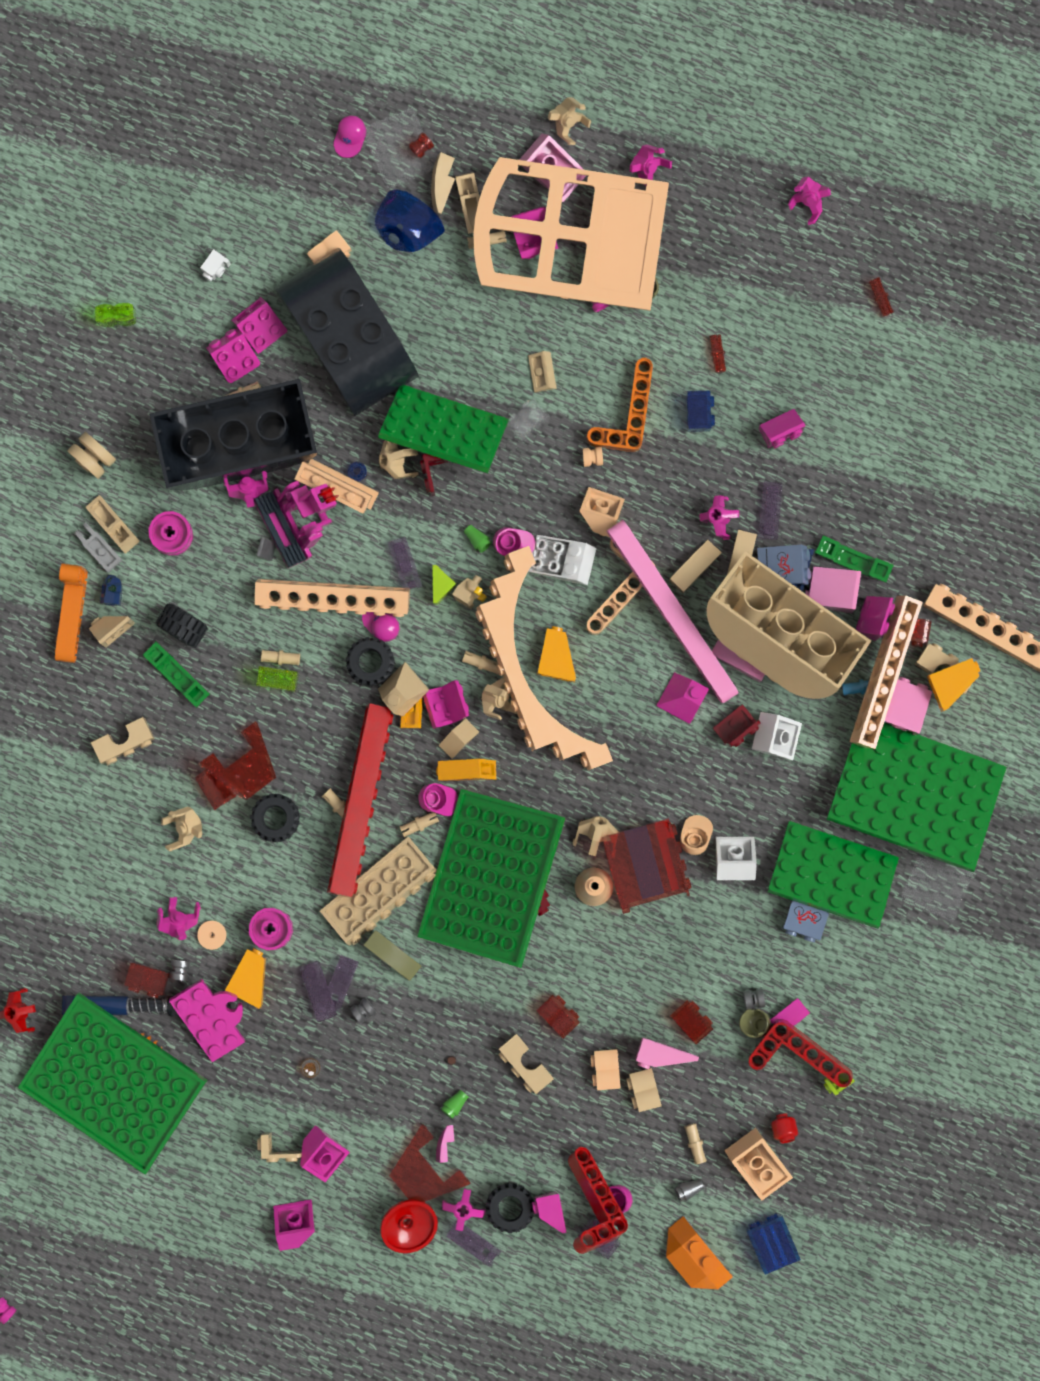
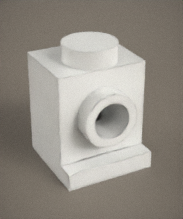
(214, 266)

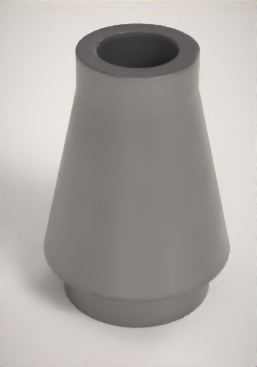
(688, 1190)

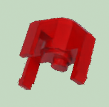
(16, 1012)

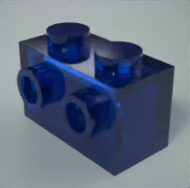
(699, 411)

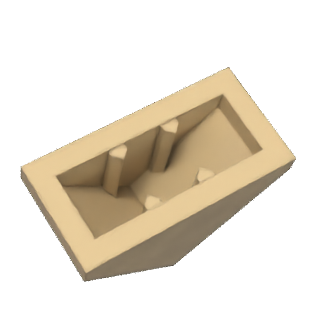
(458, 738)

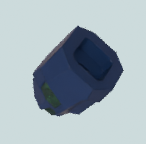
(111, 591)

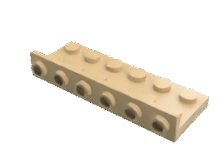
(379, 891)

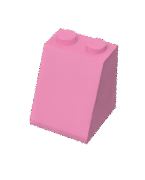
(834, 588)
(908, 706)

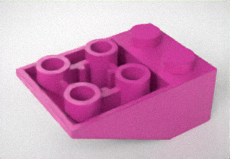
(874, 616)

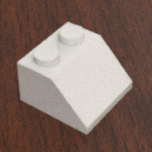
(776, 736)
(735, 858)

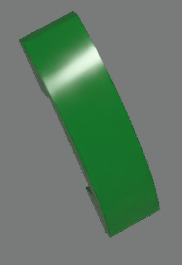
(854, 560)
(176, 674)

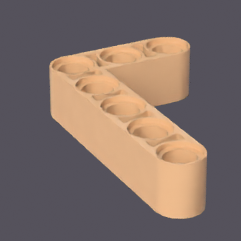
(612, 602)

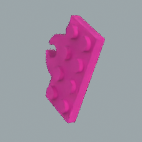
(210, 1018)

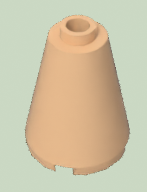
(586, 893)

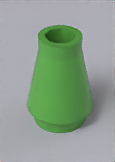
(477, 538)
(454, 1104)

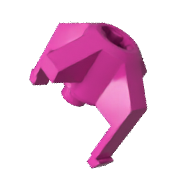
(646, 164)
(810, 196)
(247, 489)
(719, 516)
(177, 922)
(463, 1209)

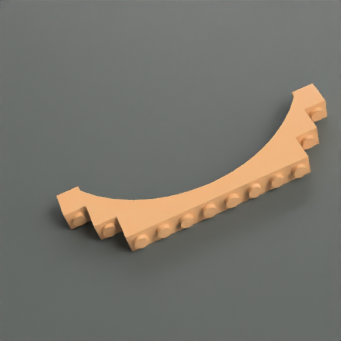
(498, 626)

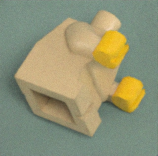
(469, 591)

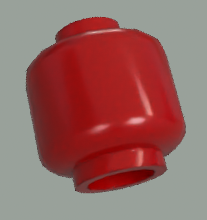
(784, 1128)

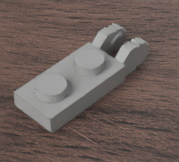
(99, 549)

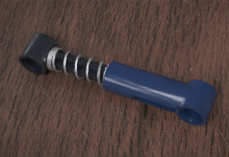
(122, 1005)

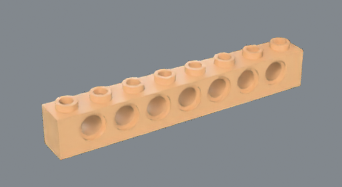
(400, 596)
(968, 623)
(885, 672)

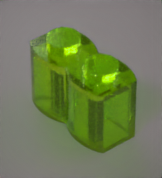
(109, 315)

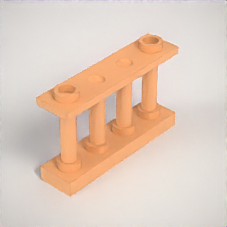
(349, 490)

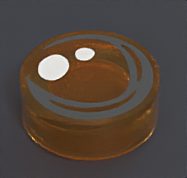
(310, 1067)

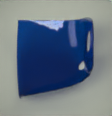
(418, 220)

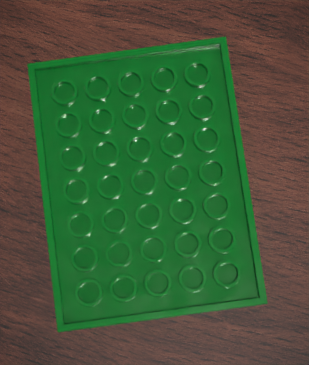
(919, 796)
(491, 877)
(112, 1083)

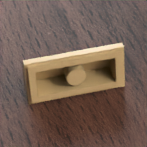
(542, 371)

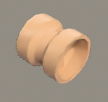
(592, 456)

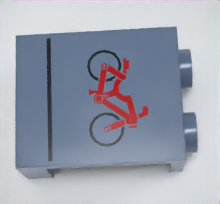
(788, 562)
(805, 921)

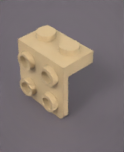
(264, 1144)

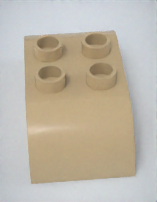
(783, 631)

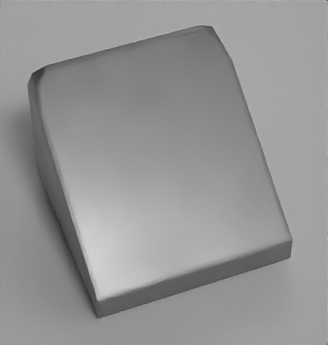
(266, 549)

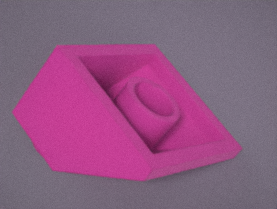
(682, 697)
(321, 1154)
(549, 1210)
(293, 1224)

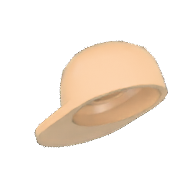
(696, 834)

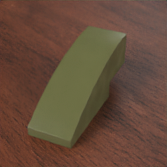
(392, 955)

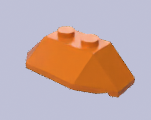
(694, 1258)

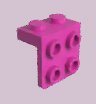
(528, 244)
(233, 355)
(446, 704)

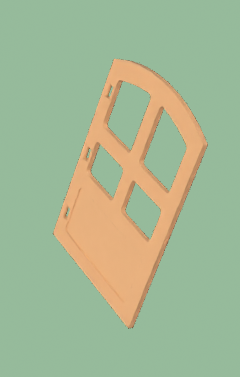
(619, 240)

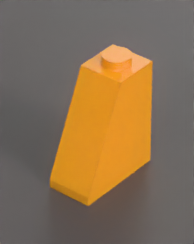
(556, 656)
(953, 682)
(466, 770)
(249, 978)

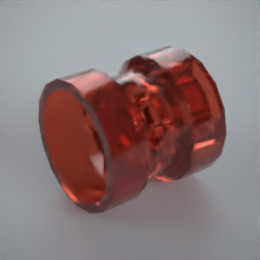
(421, 145)

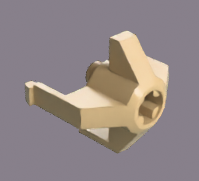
(567, 117)
(393, 459)
(495, 696)
(187, 825)
(595, 829)

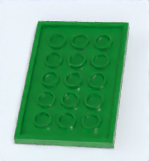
(443, 428)
(833, 874)

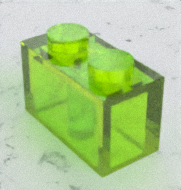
(277, 679)

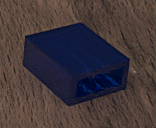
(772, 1243)

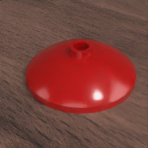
(410, 1234)

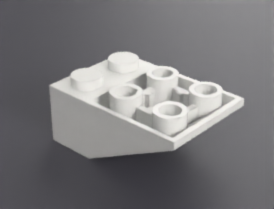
(563, 559)

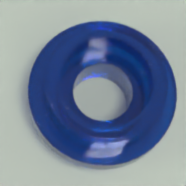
(359, 477)

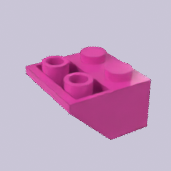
(781, 428)

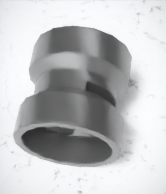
(179, 970)
(759, 1000)
(363, 1010)

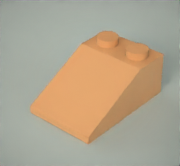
(758, 1164)

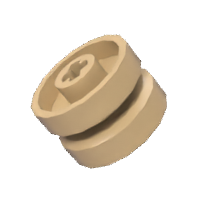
(89, 457)

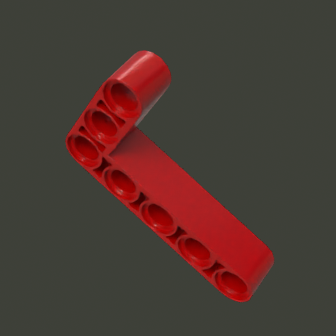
(801, 1050)
(597, 1203)

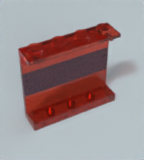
(646, 864)

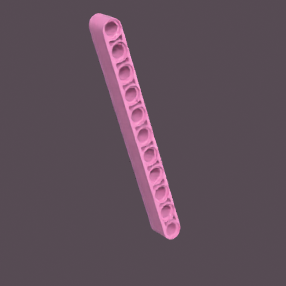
(672, 611)

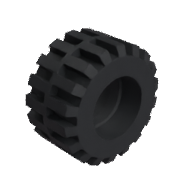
(181, 625)
(363, 646)
(260, 809)
(497, 1219)

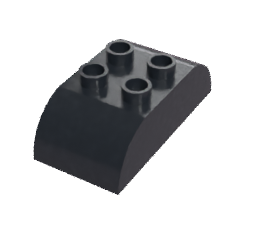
(347, 331)
(233, 436)

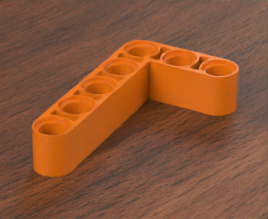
(639, 414)
(72, 608)

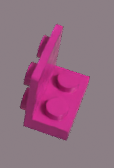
(259, 325)

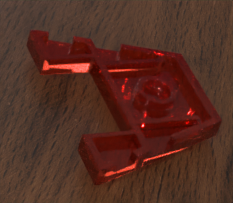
(248, 772)
(416, 1175)

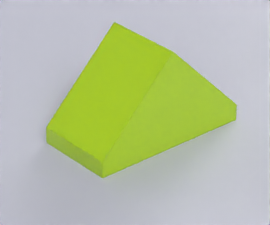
(441, 585)

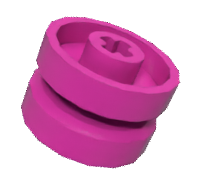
(168, 522)
(259, 929)

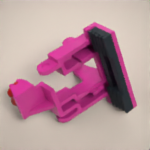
(276, 513)

